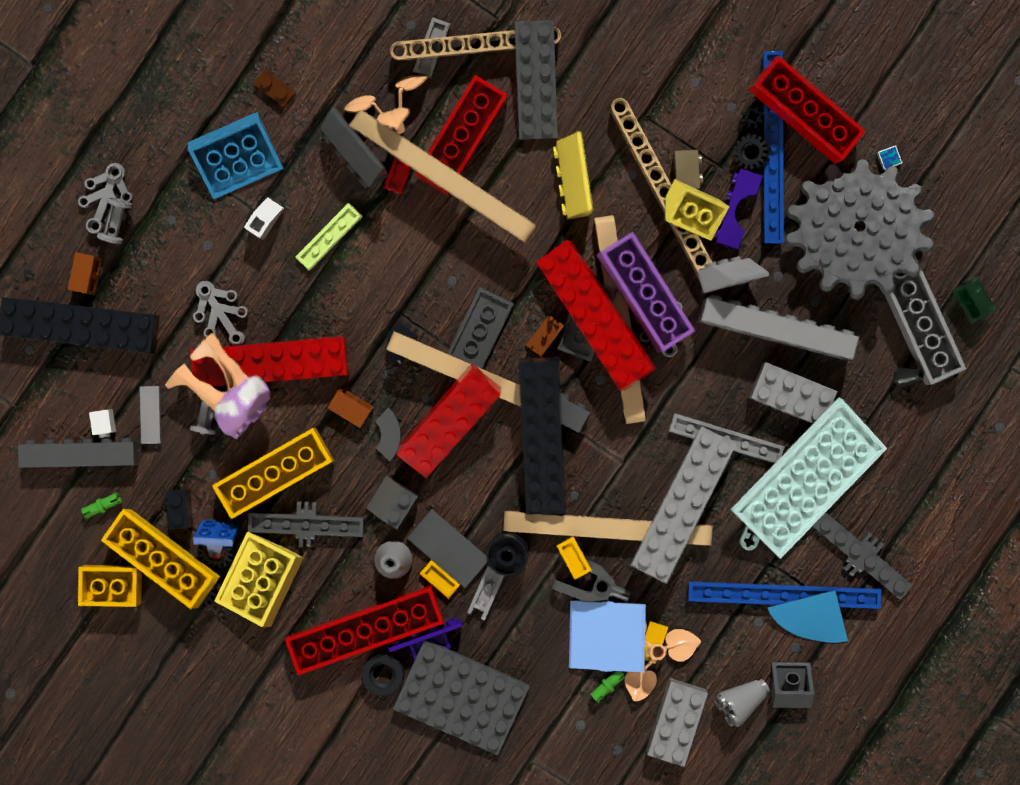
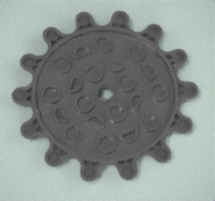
(864, 256)

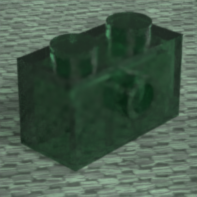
(974, 299)

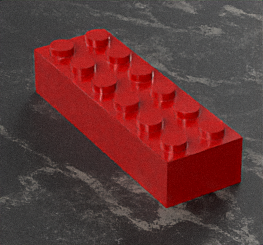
(806, 110)
(466, 127)
(449, 420)

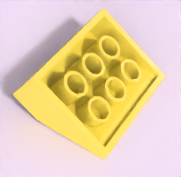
(573, 176)
(258, 579)

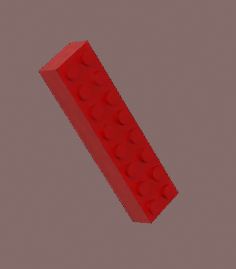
(596, 315)
(279, 361)
(364, 630)

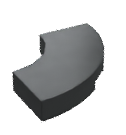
(390, 434)

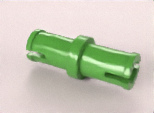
(101, 505)
(607, 685)

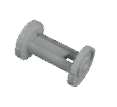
(114, 220)
(204, 420)

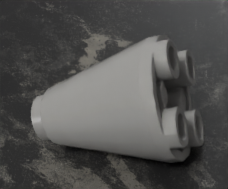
(399, 554)
(741, 701)

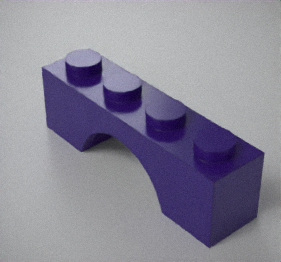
(745, 185)

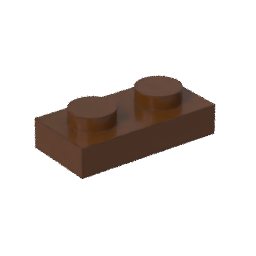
(274, 88)

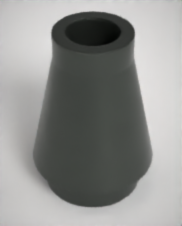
(907, 376)

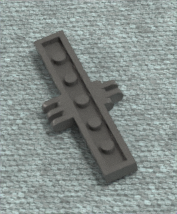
(306, 524)
(862, 555)

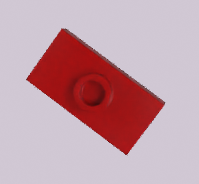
(397, 177)

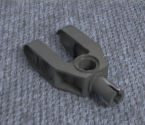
(594, 594)

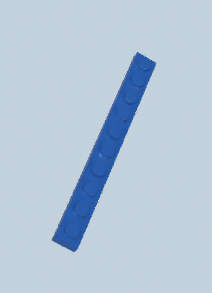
(773, 171)
(779, 594)

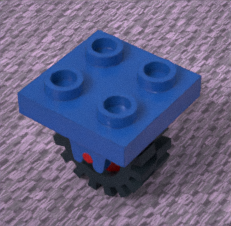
(216, 541)

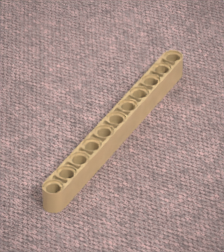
(442, 176)
(663, 182)
(632, 396)
(592, 527)

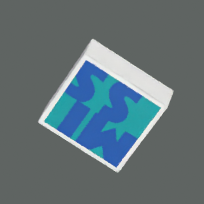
(889, 157)

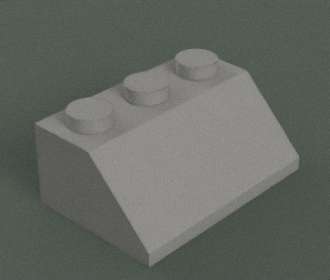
(730, 273)

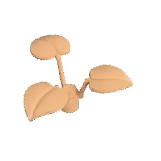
(393, 118)
(680, 647)

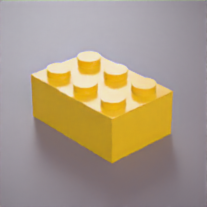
(109, 585)

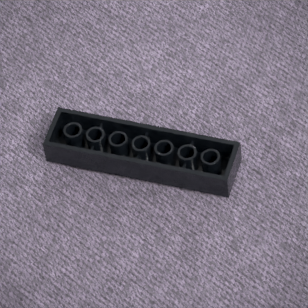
(79, 325)
(542, 435)

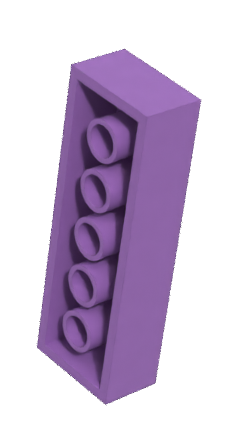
(645, 293)

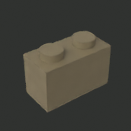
(687, 168)

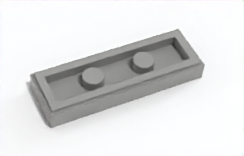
(436, 30)
(150, 415)

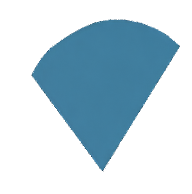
(812, 618)

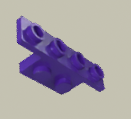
(435, 634)

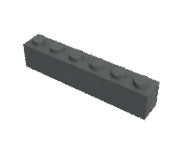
(77, 454)

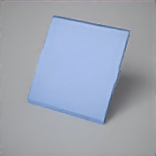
(607, 636)

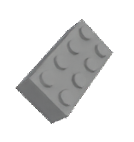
(791, 393)
(676, 722)

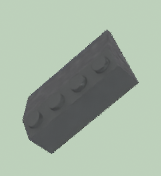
(353, 150)

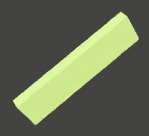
(329, 236)

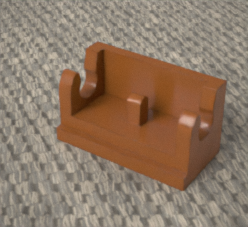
(85, 273)
(544, 335)
(350, 407)

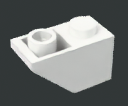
(264, 218)

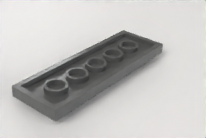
(536, 79)

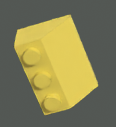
(694, 210)

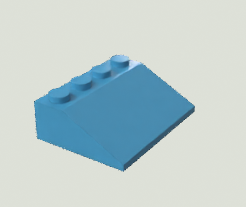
(235, 155)

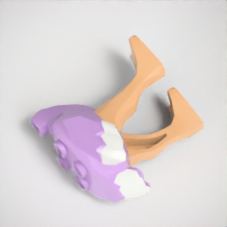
(242, 401)

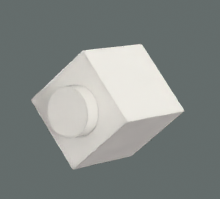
(102, 423)

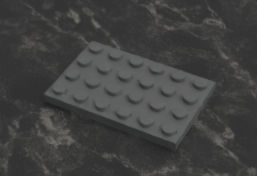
(461, 696)

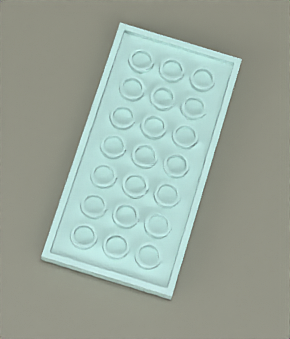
(809, 478)

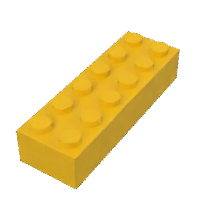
(273, 473)
(160, 558)

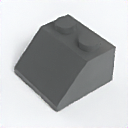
(392, 502)
(791, 685)

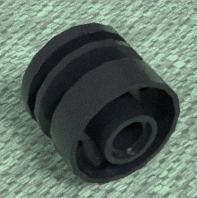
(504, 564)

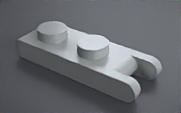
(486, 592)

